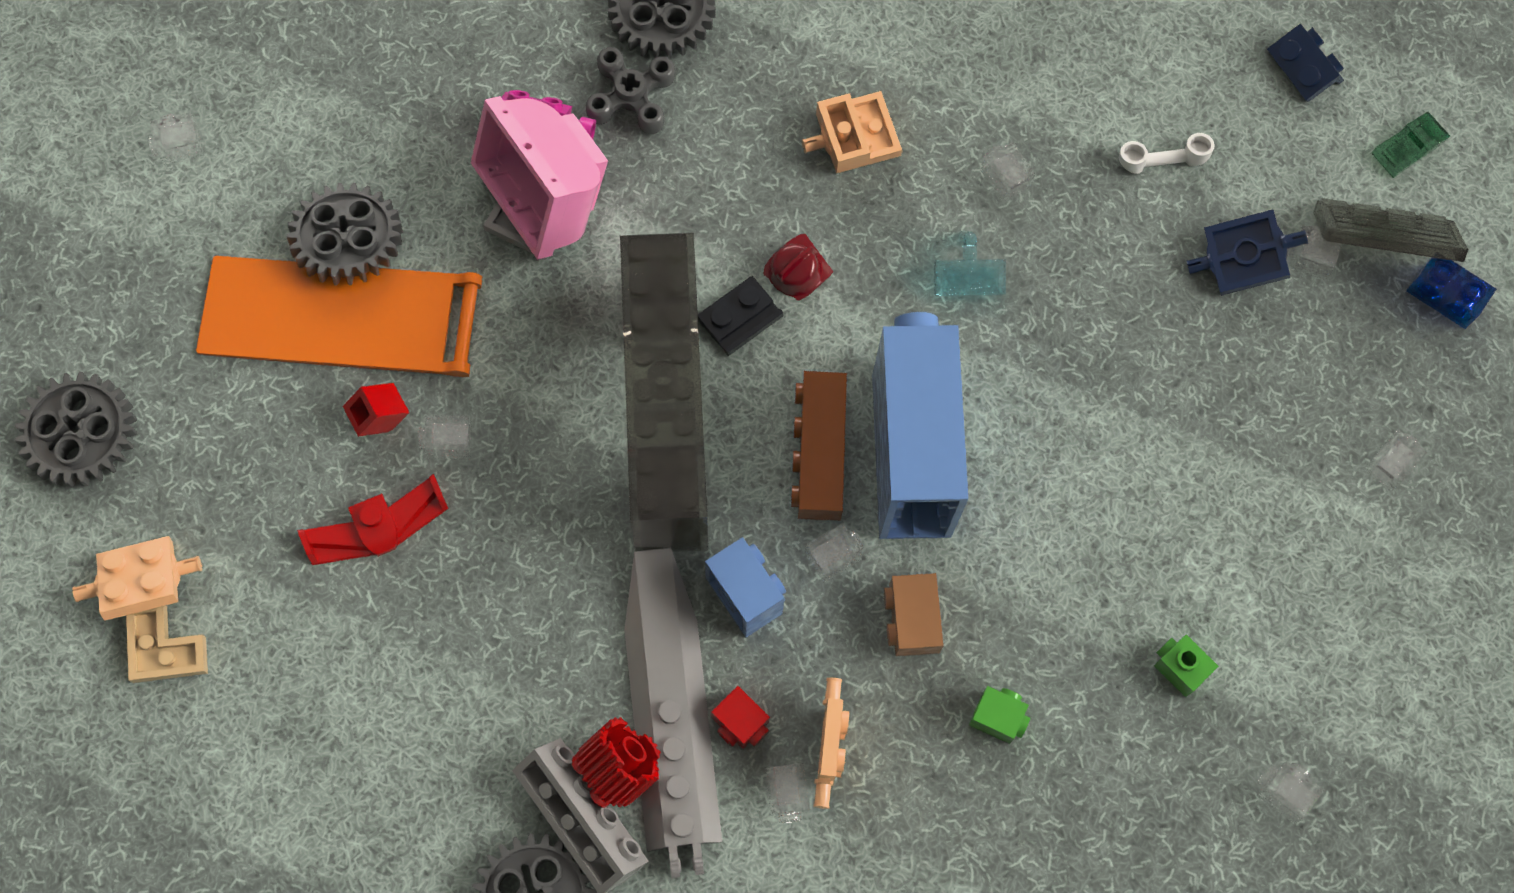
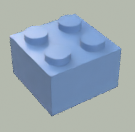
(745, 586)

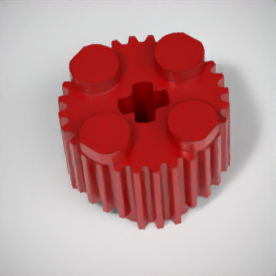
(617, 764)

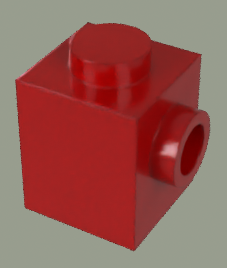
(375, 409)
(740, 719)

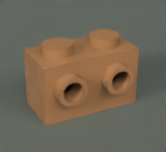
(914, 614)

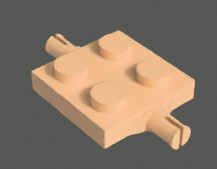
(136, 578)
(831, 757)

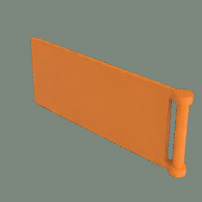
(385, 323)

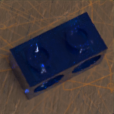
(1451, 290)

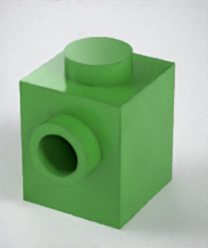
(1184, 664)
(1001, 714)

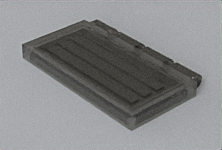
(1389, 229)

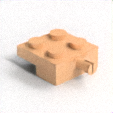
(855, 131)

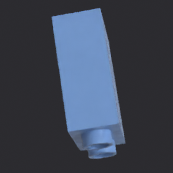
(919, 429)

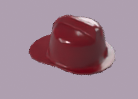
(797, 268)

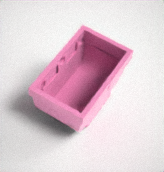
(541, 168)

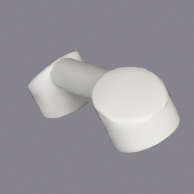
(1197, 151)

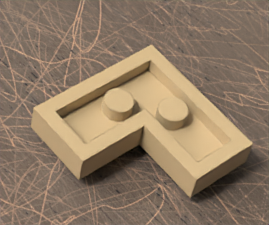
(155, 655)

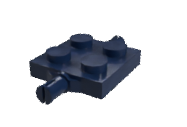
(1247, 252)

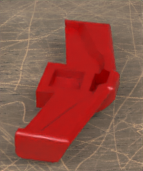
(375, 525)

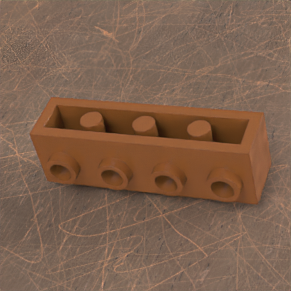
(821, 446)

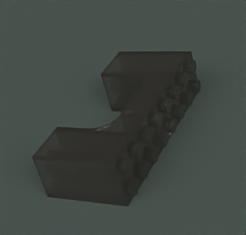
(663, 393)

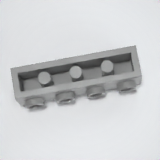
(586, 829)

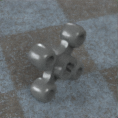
(611, 65)

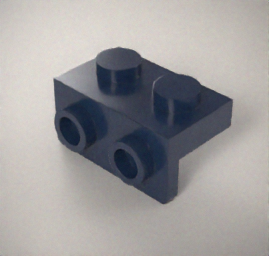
(1305, 62)

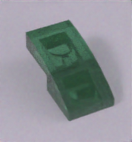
(1410, 144)

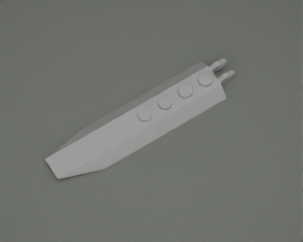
(671, 708)

